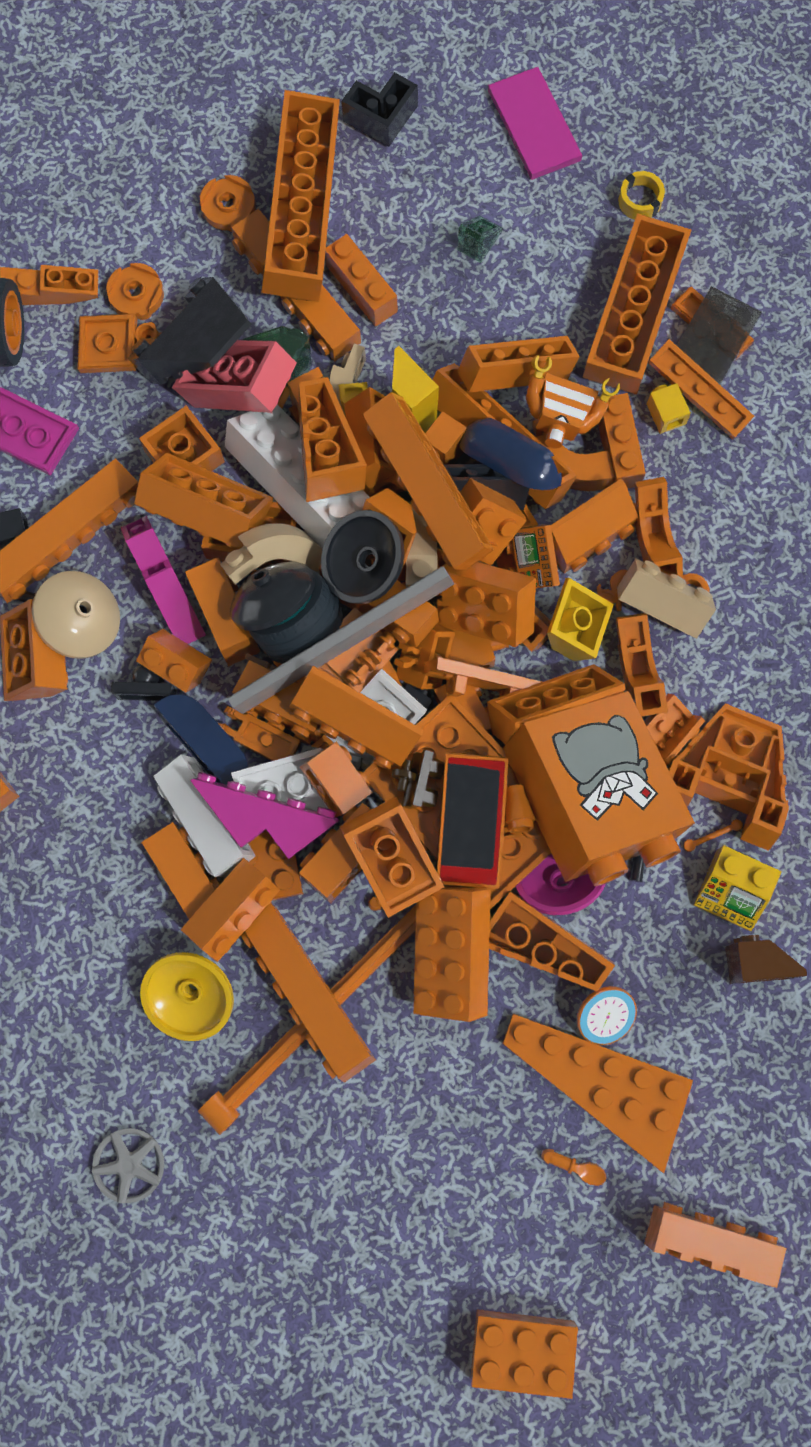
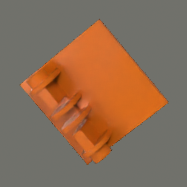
(365, 659)

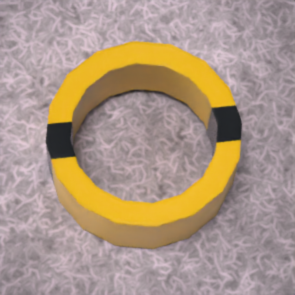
(645, 179)

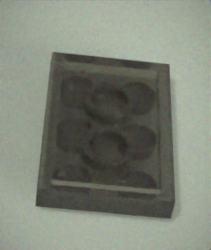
(718, 332)

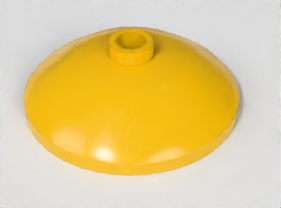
(177, 1007)

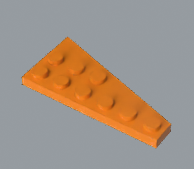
(620, 1092)

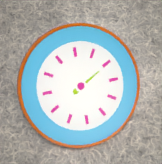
(606, 1015)

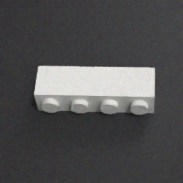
(204, 828)

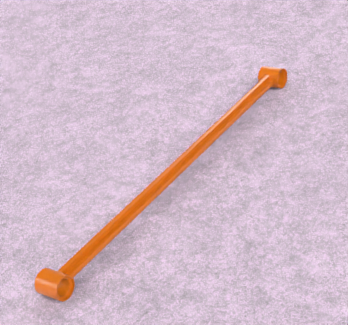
(222, 1110)

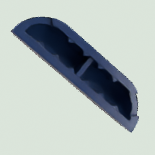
(511, 454)
(202, 736)

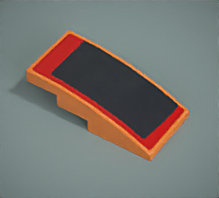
(472, 820)

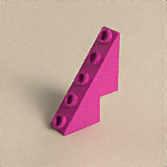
(162, 580)
(251, 814)

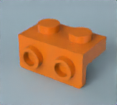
(673, 728)

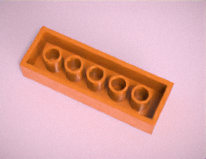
(636, 303)

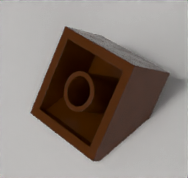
(760, 961)

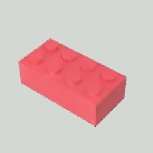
(242, 380)

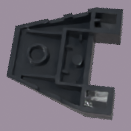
(194, 337)

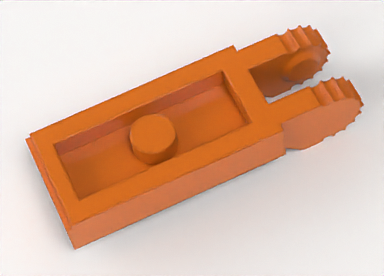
(260, 736)

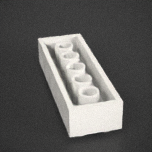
(272, 453)

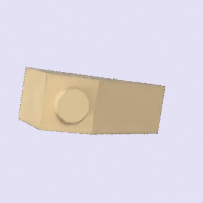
(423, 553)

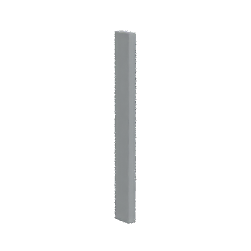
(341, 640)

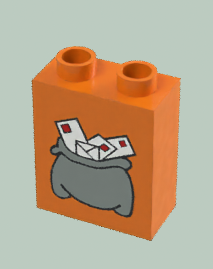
(599, 788)

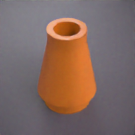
(518, 811)

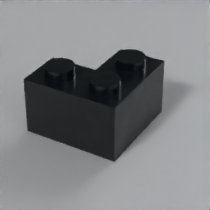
(380, 113)

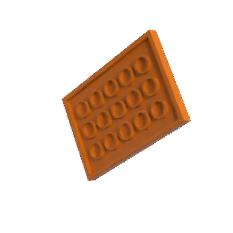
(454, 730)

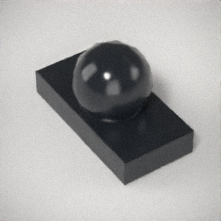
(143, 686)

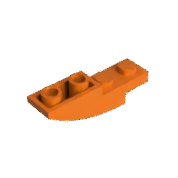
(53, 284)

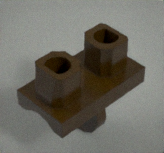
(414, 778)

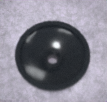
(350, 552)
(272, 595)

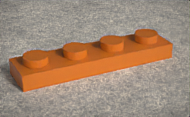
(701, 389)

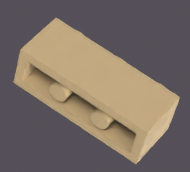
(666, 597)

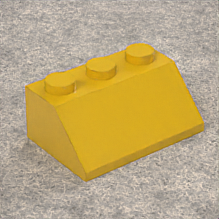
(416, 388)

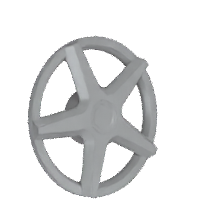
(127, 1165)

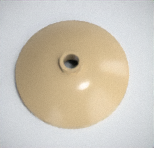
(62, 622)

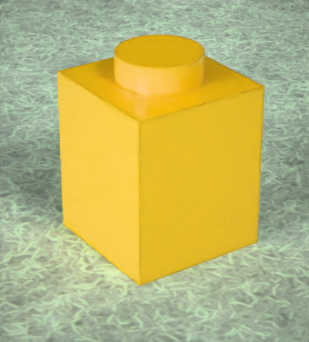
(668, 407)

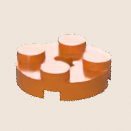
(222, 190)
(129, 278)

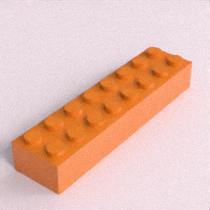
(301, 196)

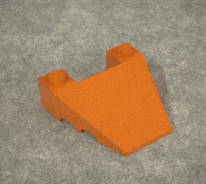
(740, 766)

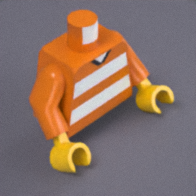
(564, 406)

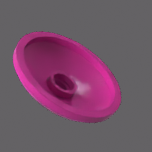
(543, 890)

